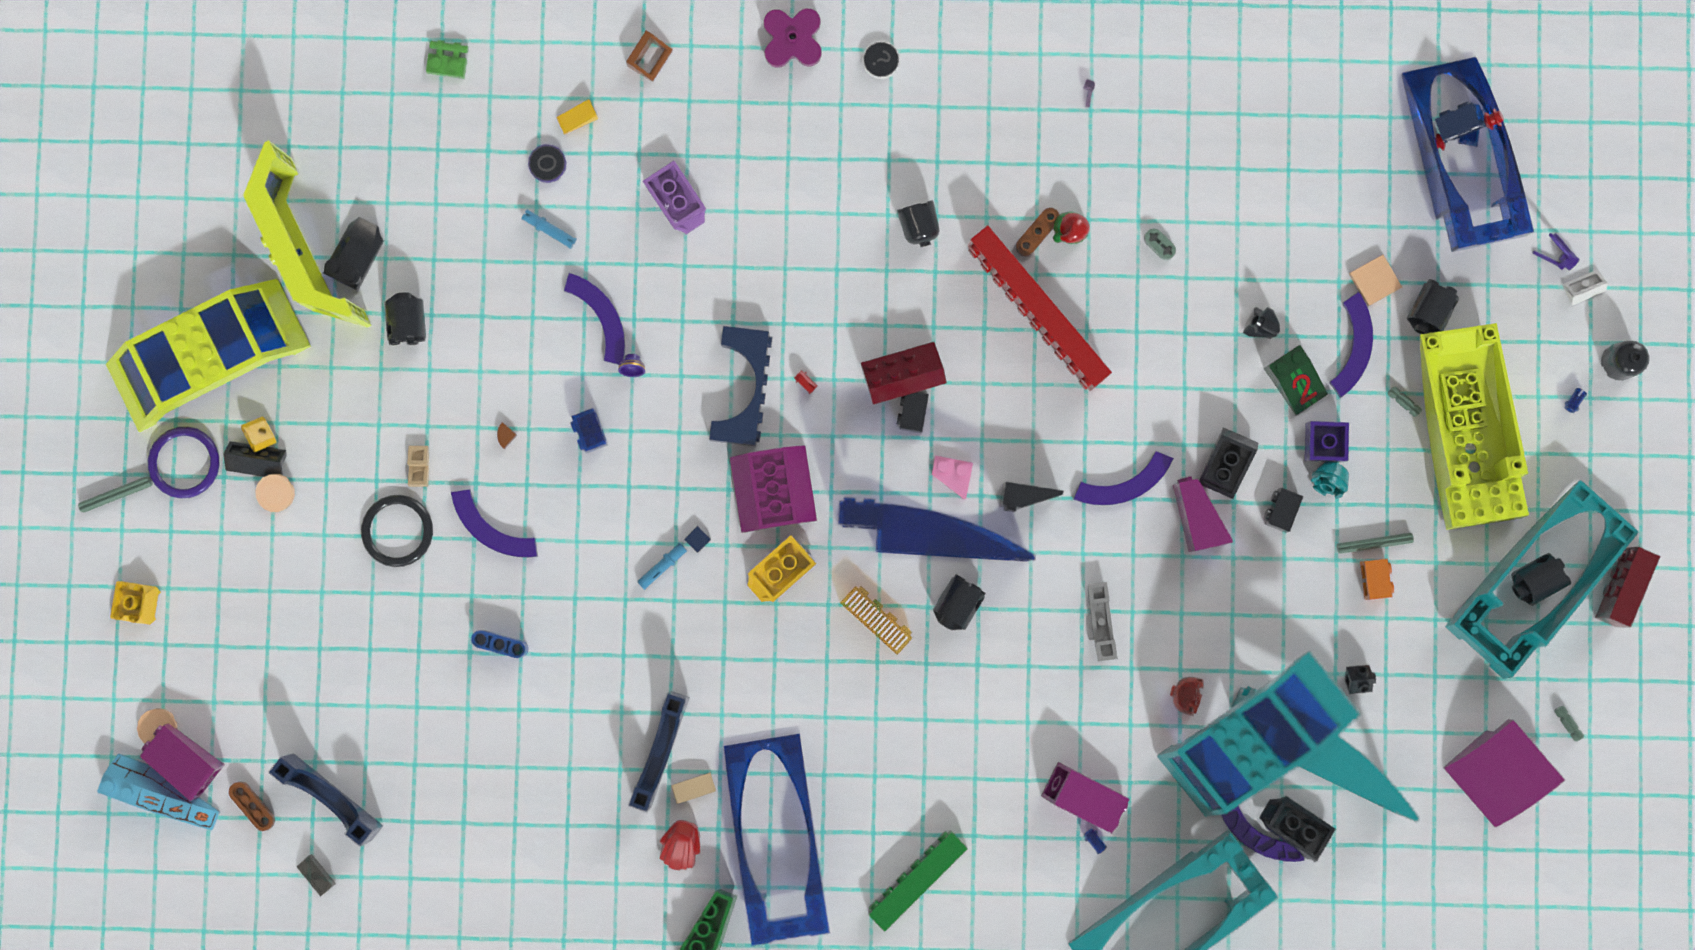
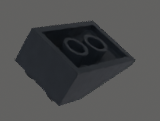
(1228, 463)
(1019, 496)

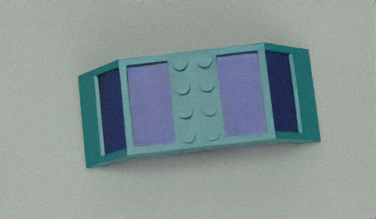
(1261, 738)

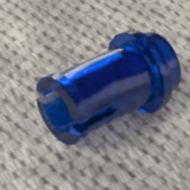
(1575, 401)
(1095, 841)

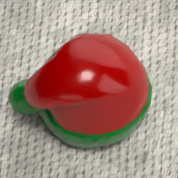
(1070, 228)

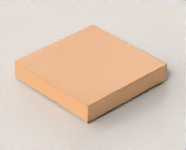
(1375, 280)

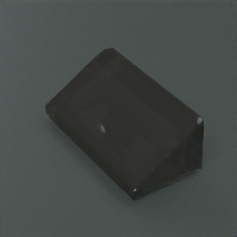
(316, 875)

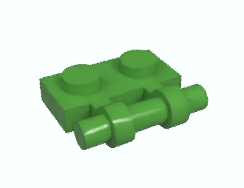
(447, 65)

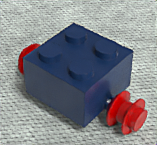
(1464, 121)

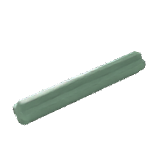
(115, 494)
(1375, 543)

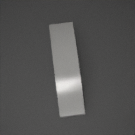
(1101, 621)

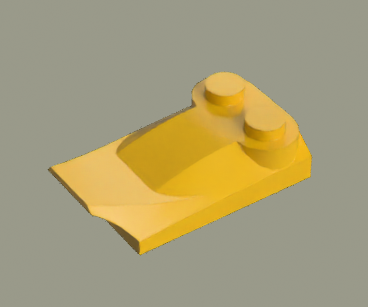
(780, 570)

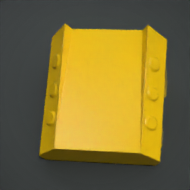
(134, 602)

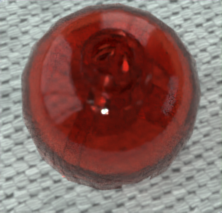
(1187, 695)

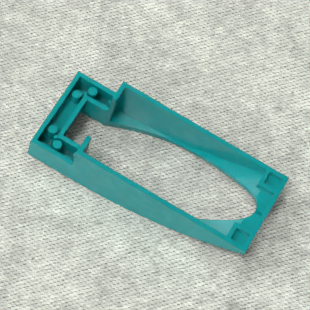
(1510, 657)
(1351, 770)
(1242, 908)

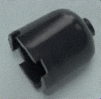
(919, 223)
(1620, 362)

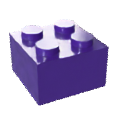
(1327, 441)

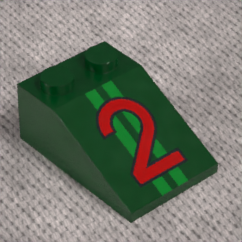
(1296, 379)

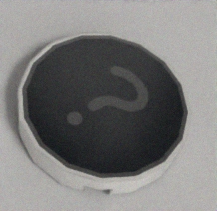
(881, 60)

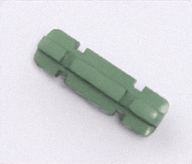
(1404, 401)
(1569, 723)

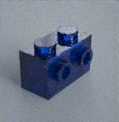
(589, 431)

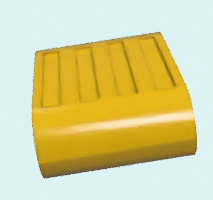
(258, 434)

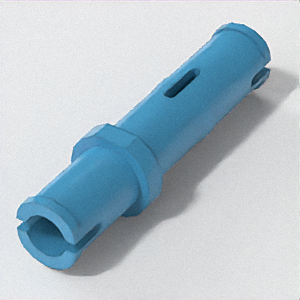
(548, 228)
(659, 568)

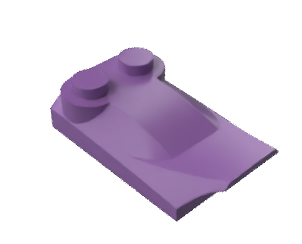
(676, 198)

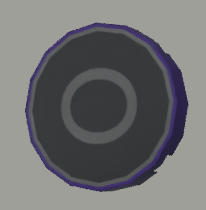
(547, 163)

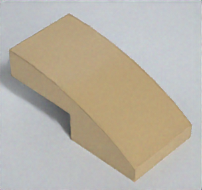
(418, 466)
(693, 788)

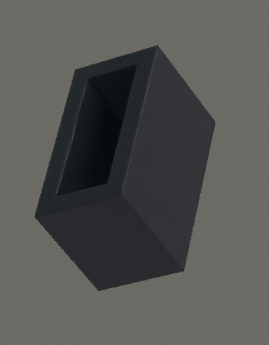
(913, 412)
(1283, 509)

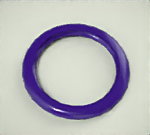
(160, 442)

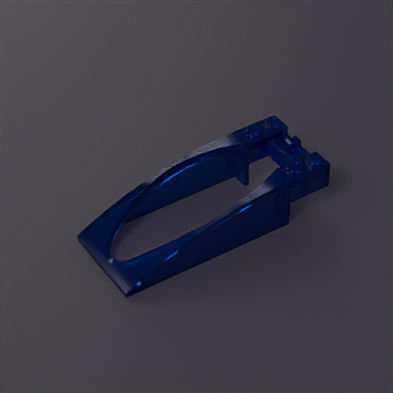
(1444, 195)
(927, 532)
(761, 928)

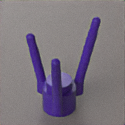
(1567, 258)

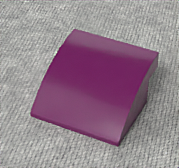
(1503, 773)

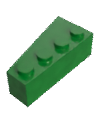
(712, 924)

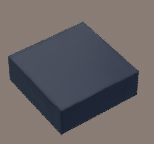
(697, 539)

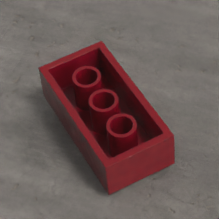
(903, 373)
(1627, 587)

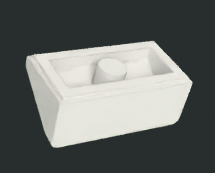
(1585, 287)

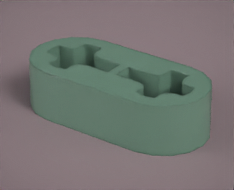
(1163, 240)

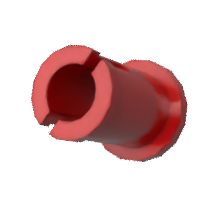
(805, 382)

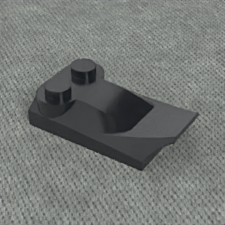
(354, 253)
(1297, 827)

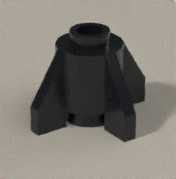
(1263, 324)

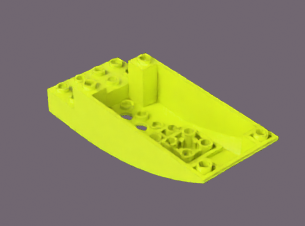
(1472, 403)

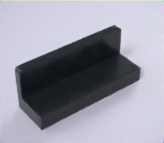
(242, 459)

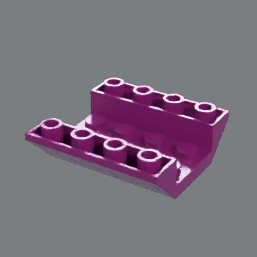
(773, 488)

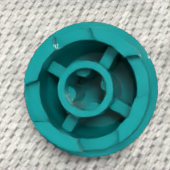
(1331, 479)

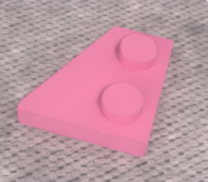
(953, 474)

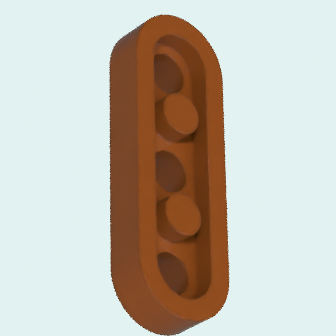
(1034, 239)
(243, 802)

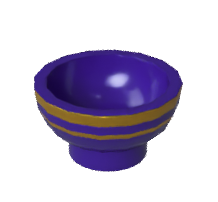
(631, 366)

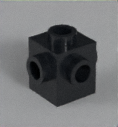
(1359, 679)

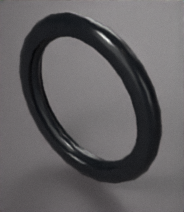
(399, 561)

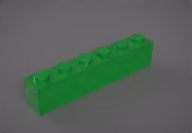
(917, 880)

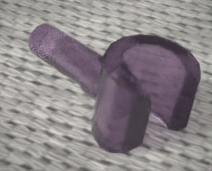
(1089, 85)

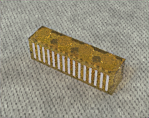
(876, 620)

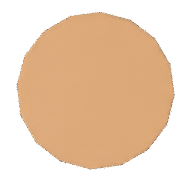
(275, 492)
(151, 721)

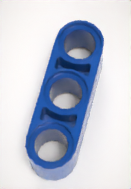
(490, 644)

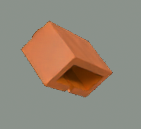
(1377, 579)

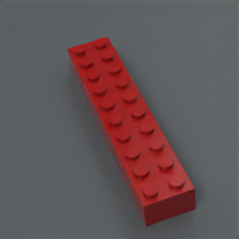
(1038, 308)

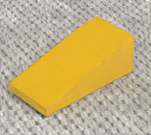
(577, 117)

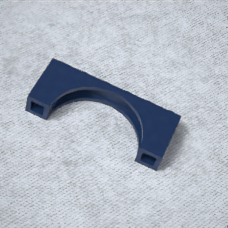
(754, 347)
(651, 776)
(358, 823)

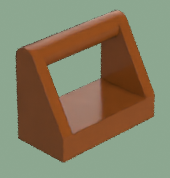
(640, 50)

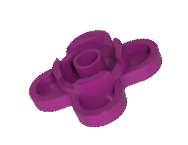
(802, 48)

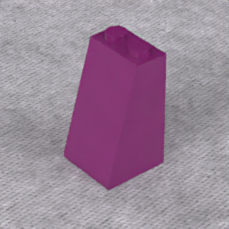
(1198, 516)
(181, 761)
(1085, 798)

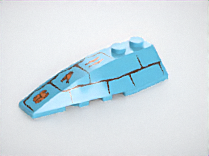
(146, 789)

